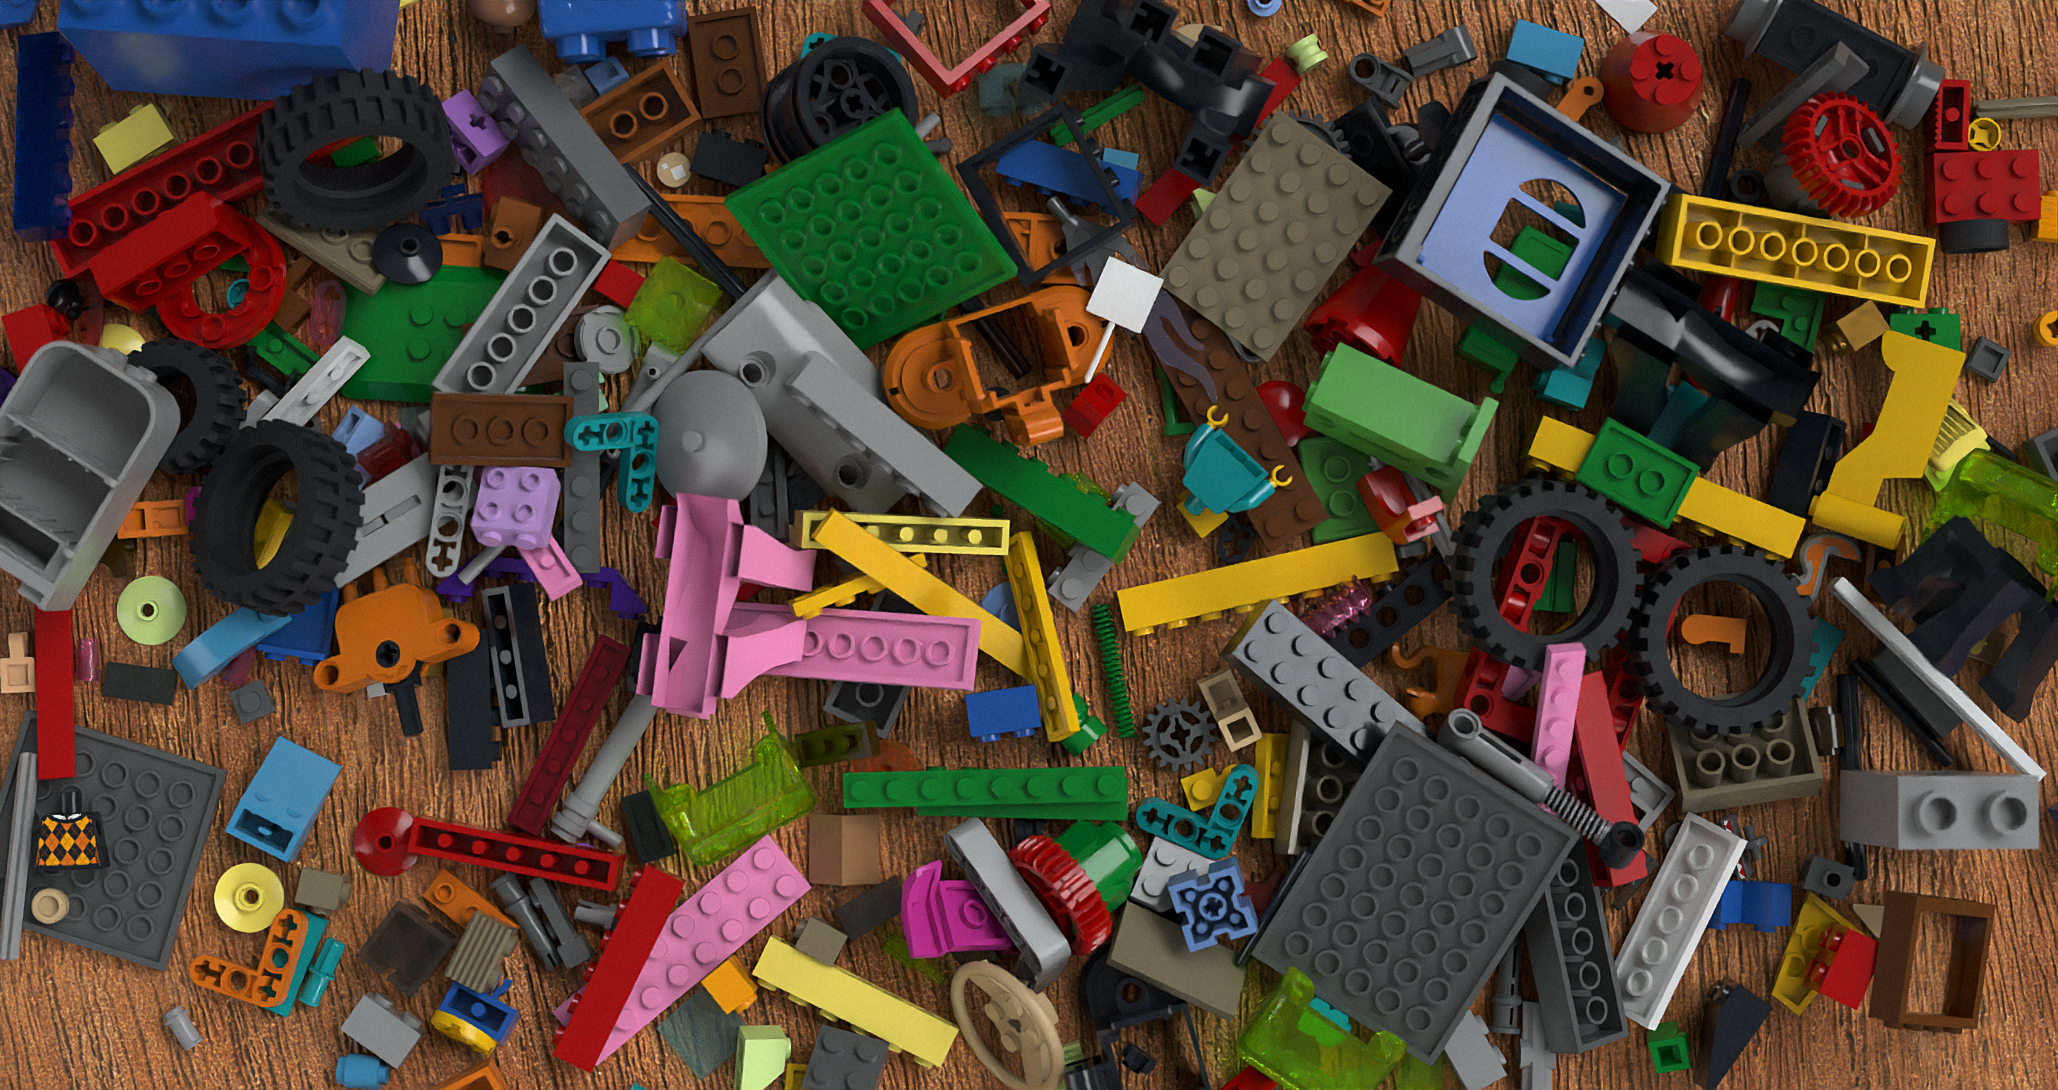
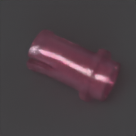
(88, 660)
(240, 667)

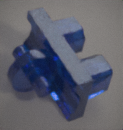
(468, 205)

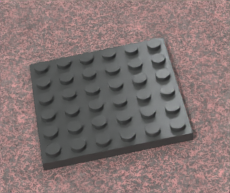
(155, 831)

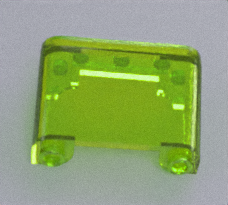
(1306, 1048)

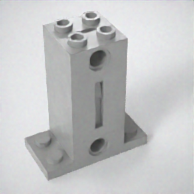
(401, 510)

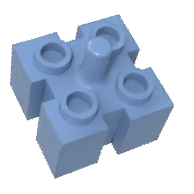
(1213, 904)

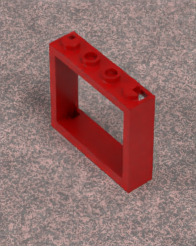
(981, 61)

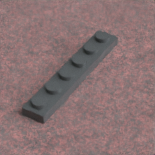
(583, 476)

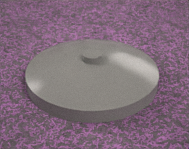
(709, 436)

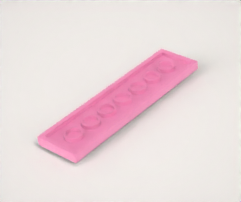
(878, 647)
(705, 934)

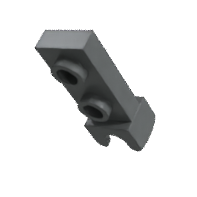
(574, 947)

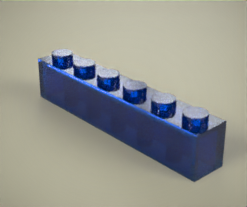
(43, 137)

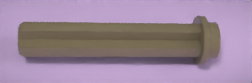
(2016, 108)

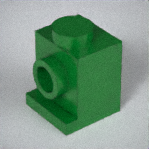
(1669, 1048)

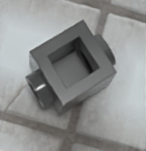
(1815, 874)

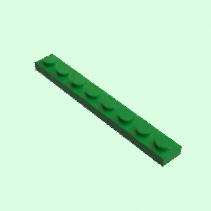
(984, 786)

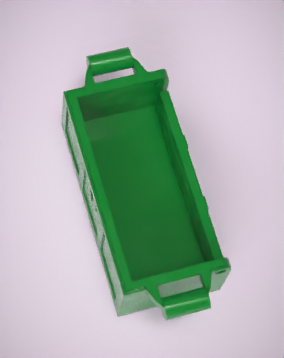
(1544, 255)

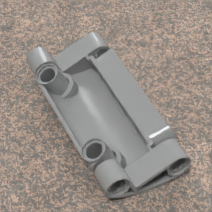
(767, 345)

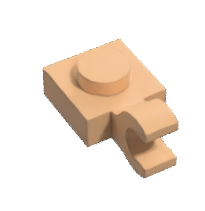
(18, 670)

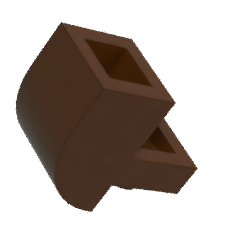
(294, 308)

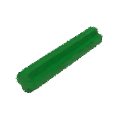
(1101, 113)

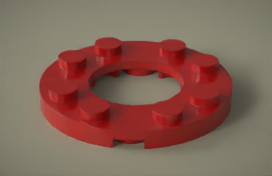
(246, 320)

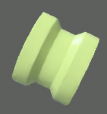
(1306, 54)

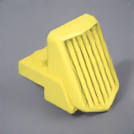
(1954, 441)

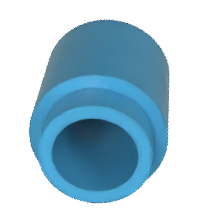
(362, 1072)

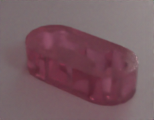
(320, 312)

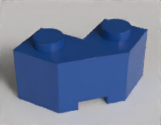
(1755, 903)

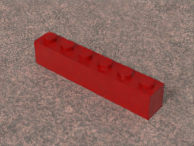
(1599, 776)
(516, 852)
(619, 966)

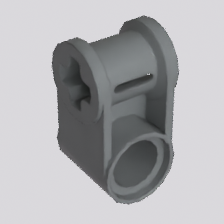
(1381, 80)

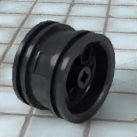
(809, 110)

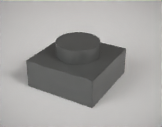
(252, 701)

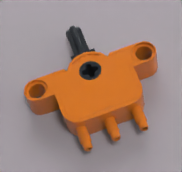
(393, 641)

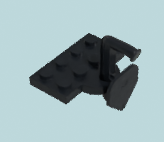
(1391, 151)

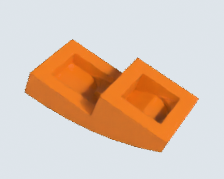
(154, 520)

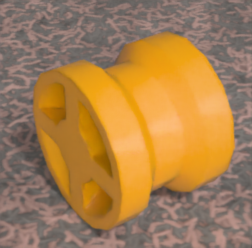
(2045, 328)

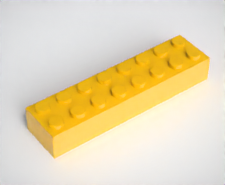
(1794, 251)
(1706, 508)

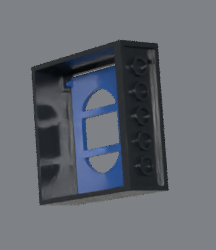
(1463, 192)

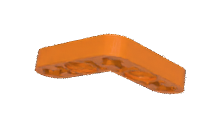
(258, 978)

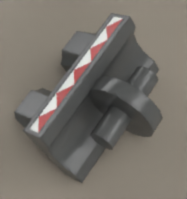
(1744, 867)

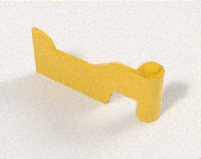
(1899, 444)

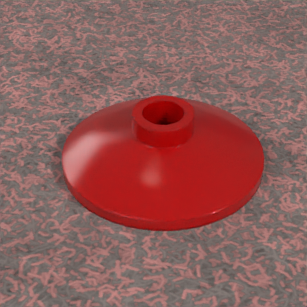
(367, 836)

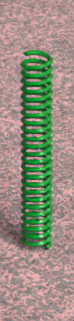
(1115, 673)

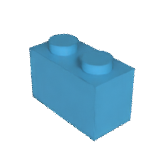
(1544, 51)

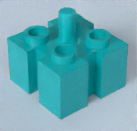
(1570, 387)

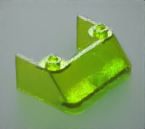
(2008, 497)
(740, 806)

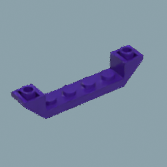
(623, 596)

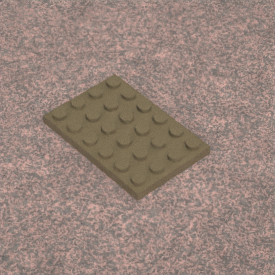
(1274, 235)

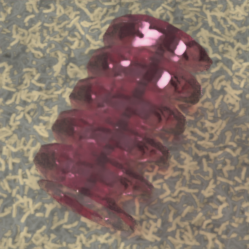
(1338, 609)

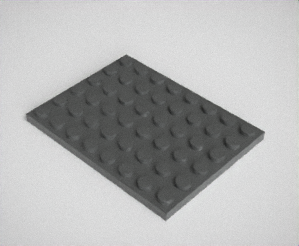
(1416, 891)

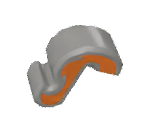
(1812, 555)

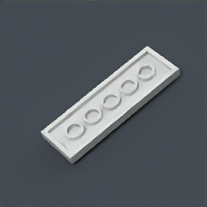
(1674, 917)

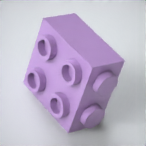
(516, 506)

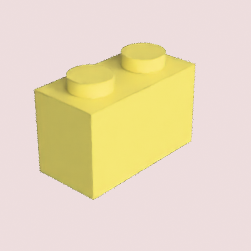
(136, 138)

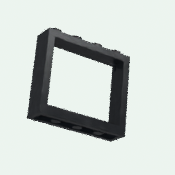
(995, 218)

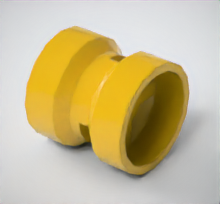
(1985, 132)

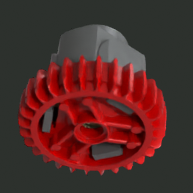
(1833, 160)

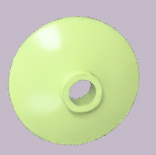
(168, 614)

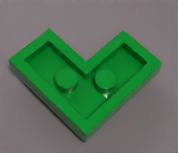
(1795, 307)

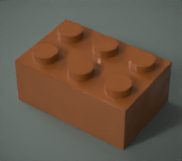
(643, 115)

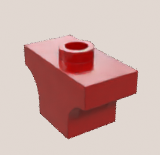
(1094, 405)

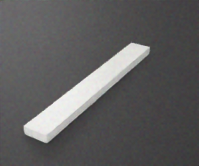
(1937, 682)

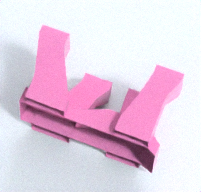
(709, 558)

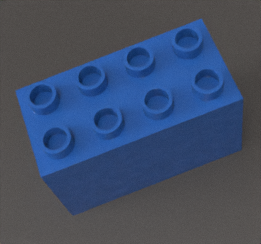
(228, 44)

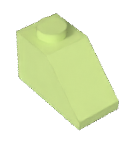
(760, 1056)

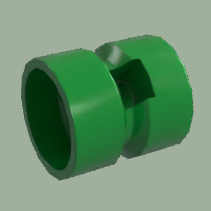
(1090, 728)

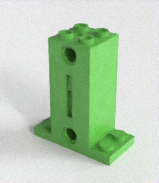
(1397, 418)

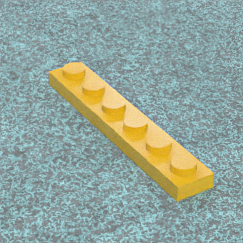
(1040, 638)

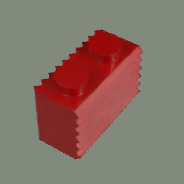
(1948, 118)

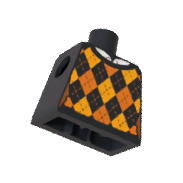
(71, 838)

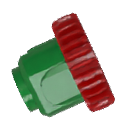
(1080, 878)

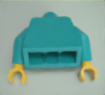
(1223, 473)

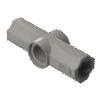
(1533, 1049)

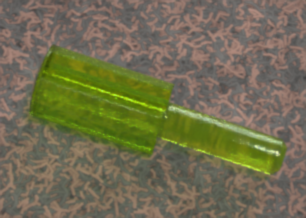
(899, 950)

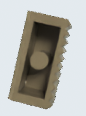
(482, 952)

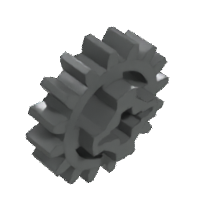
(1195, 730)

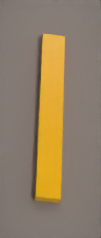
(921, 587)

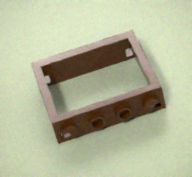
(1896, 961)

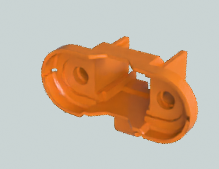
(922, 351)

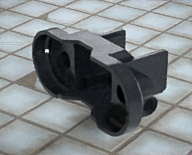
(1107, 1010)

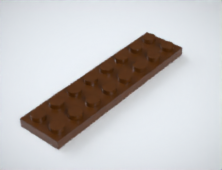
(1293, 506)

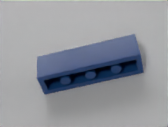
(1065, 172)

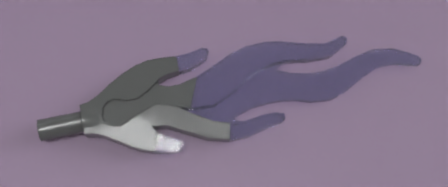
(1079, 231)

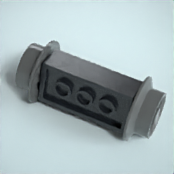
(1801, 31)

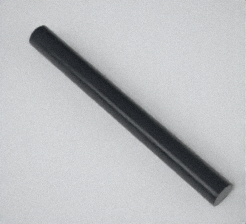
(1902, 712)
(1244, 956)

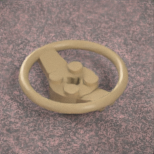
(1021, 1018)

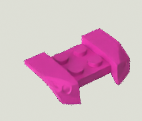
(948, 917)

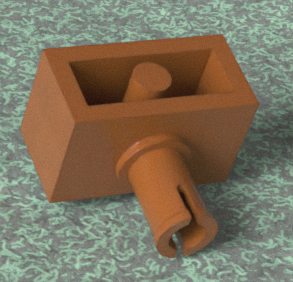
(513, 230)

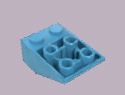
(284, 800)

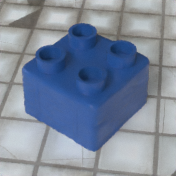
(586, 26)

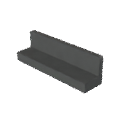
(1833, 71)

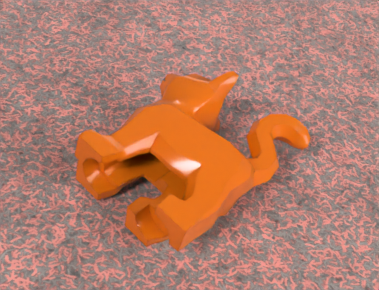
(1447, 674)

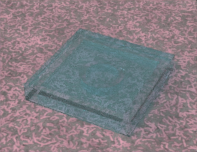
(702, 1033)

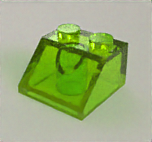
(673, 305)

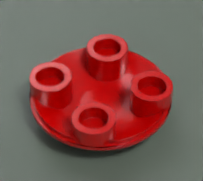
(1285, 405)

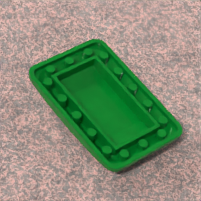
(415, 331)

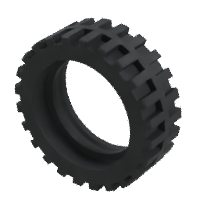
(348, 108)
(321, 530)
(1476, 548)
(1788, 654)

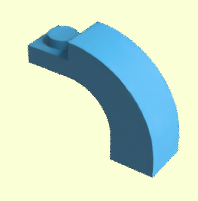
(224, 642)

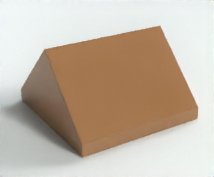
(843, 849)

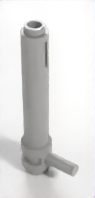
(582, 803)

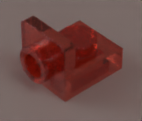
(387, 453)

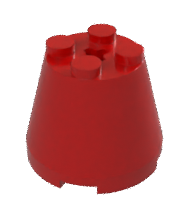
(1637, 96)
(1367, 314)

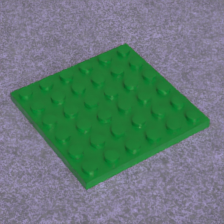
(872, 231)

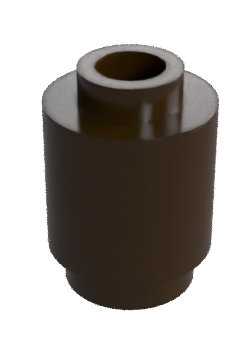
(1827, 730)

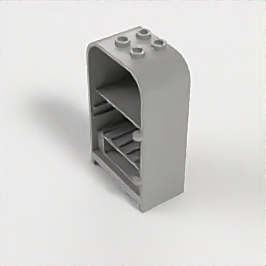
(73, 461)

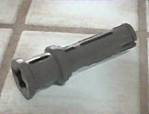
(519, 905)
(1506, 997)

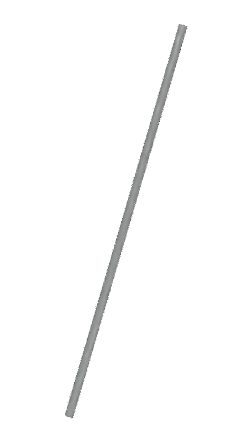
(669, 375)

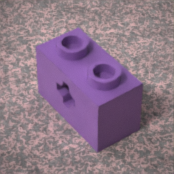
(473, 132)

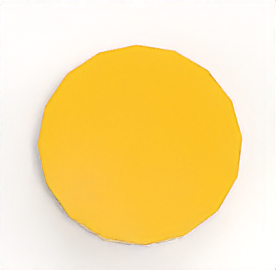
(463, 1032)

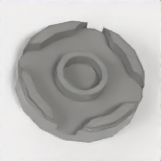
(606, 339)

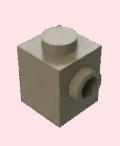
(323, 889)
(820, 939)

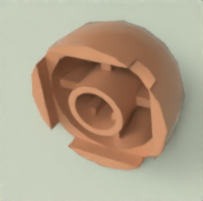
(503, 13)

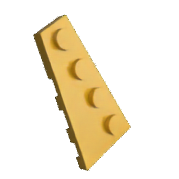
(811, 603)

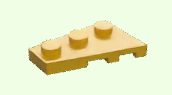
(1801, 947)

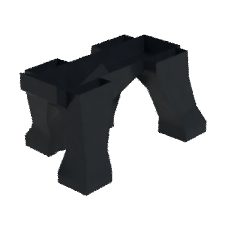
(1135, 37)
(1747, 377)
(1958, 594)

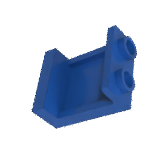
(308, 634)

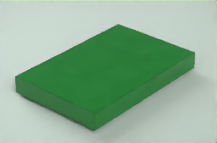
(1636, 473)

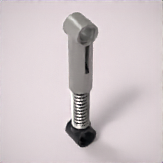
(1466, 737)

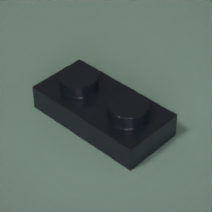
(647, 827)

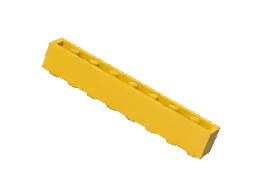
(1260, 579)

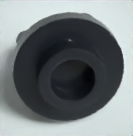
(64, 293)

